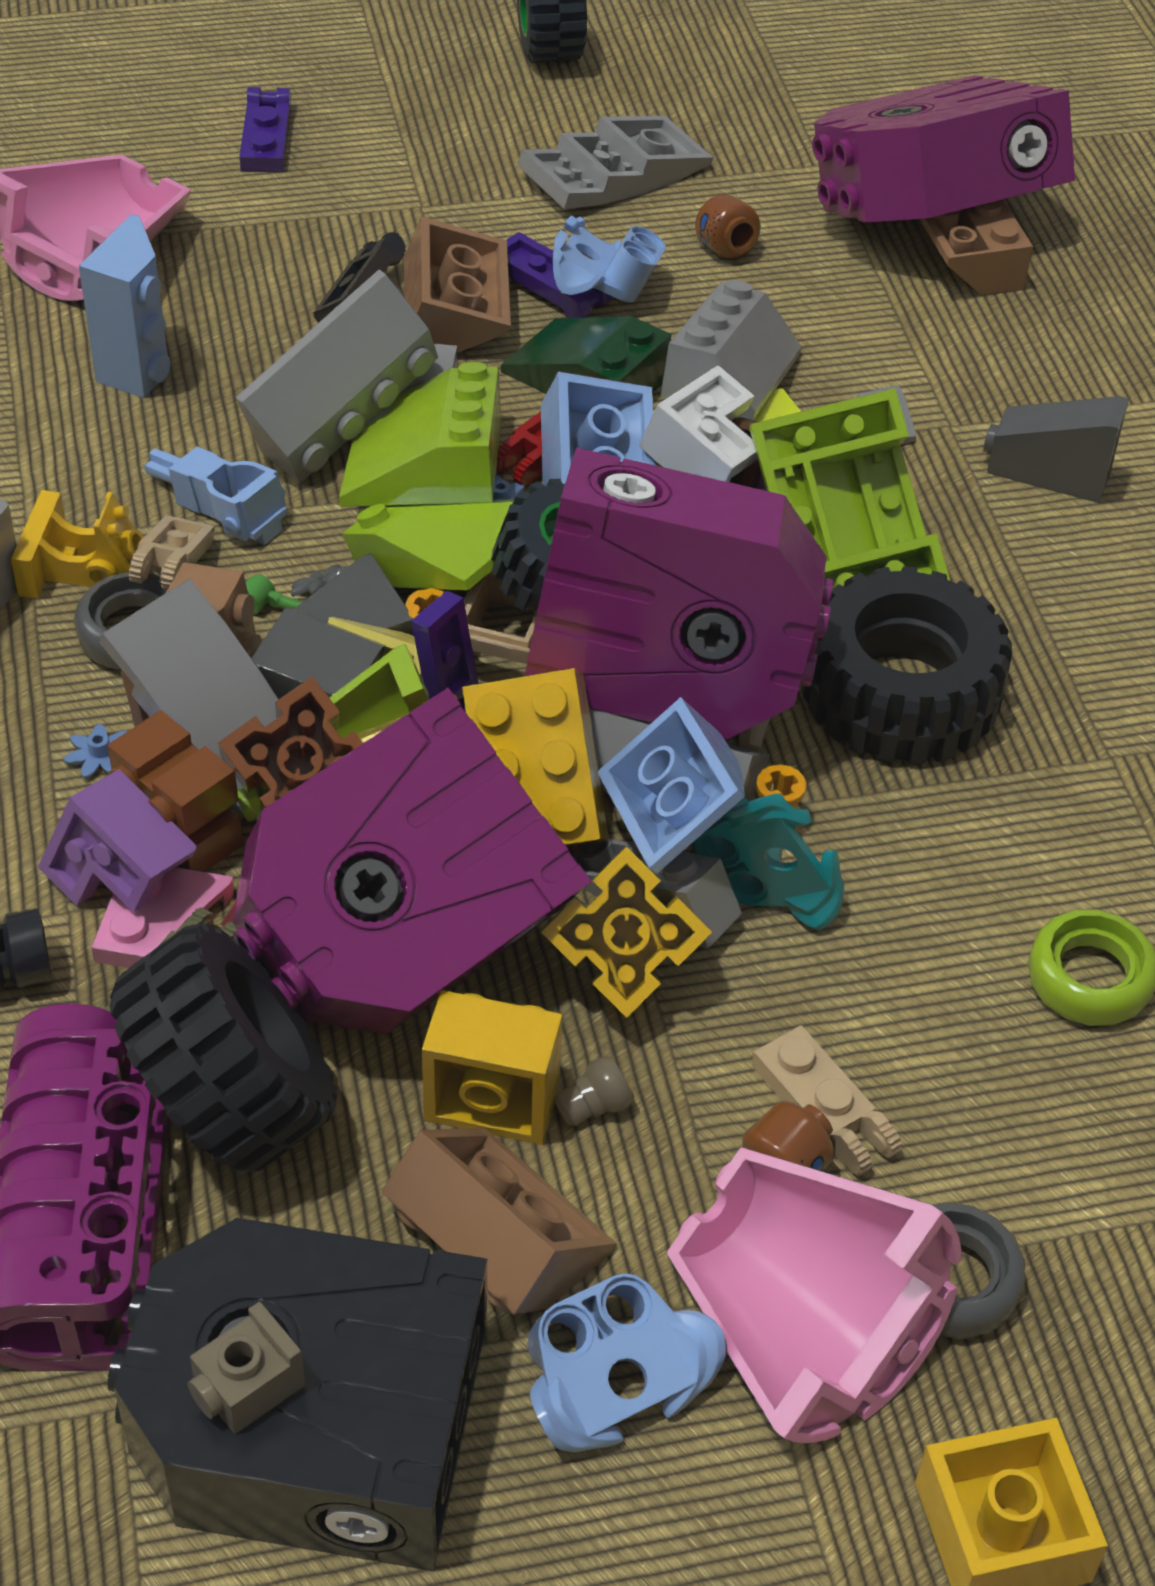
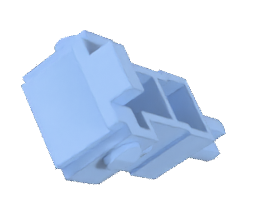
(237, 493)

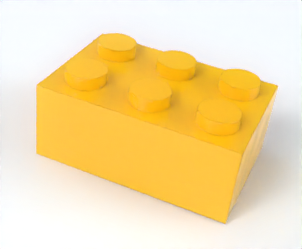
(548, 745)

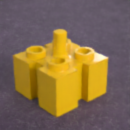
(626, 931)

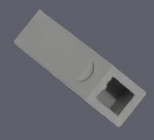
(691, 877)

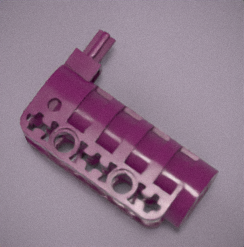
(61, 1190)

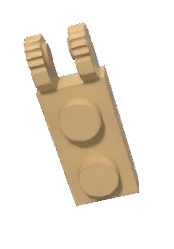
(169, 546)
(807, 1075)

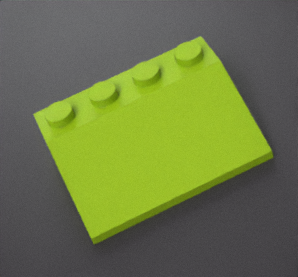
(430, 443)

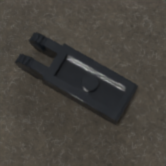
(368, 260)

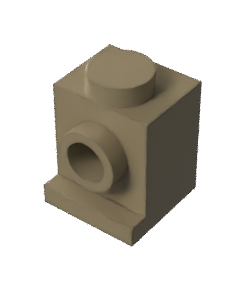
(249, 1391)

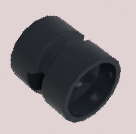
(24, 950)

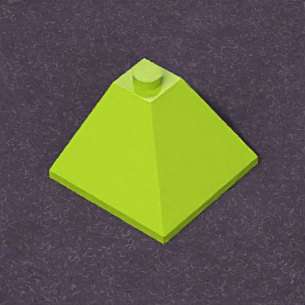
(430, 542)

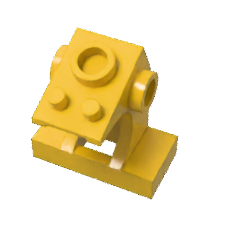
(72, 554)

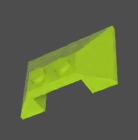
(850, 484)

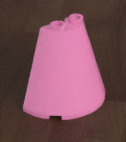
(67, 208)
(818, 1288)

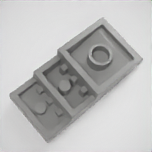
(615, 161)
(190, 668)

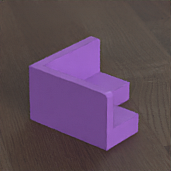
(115, 839)

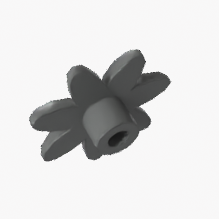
(316, 580)

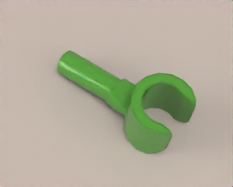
(264, 593)

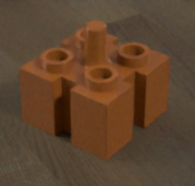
(291, 746)
(183, 785)

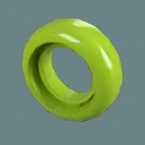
(1081, 1002)

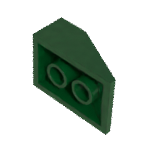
(592, 347)

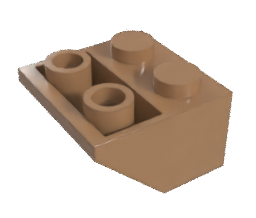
(983, 246)

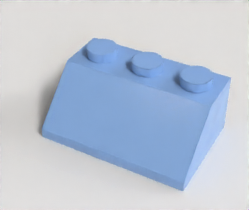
(125, 311)
(593, 417)

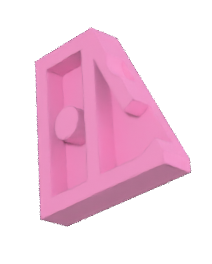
(130, 935)

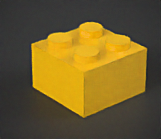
(491, 1066)
(1010, 1509)

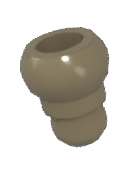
(595, 1092)

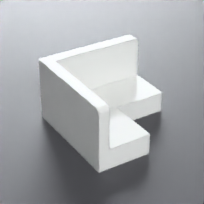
(695, 428)

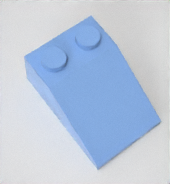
(673, 783)

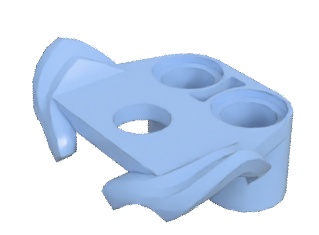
(615, 267)
(673, 1350)

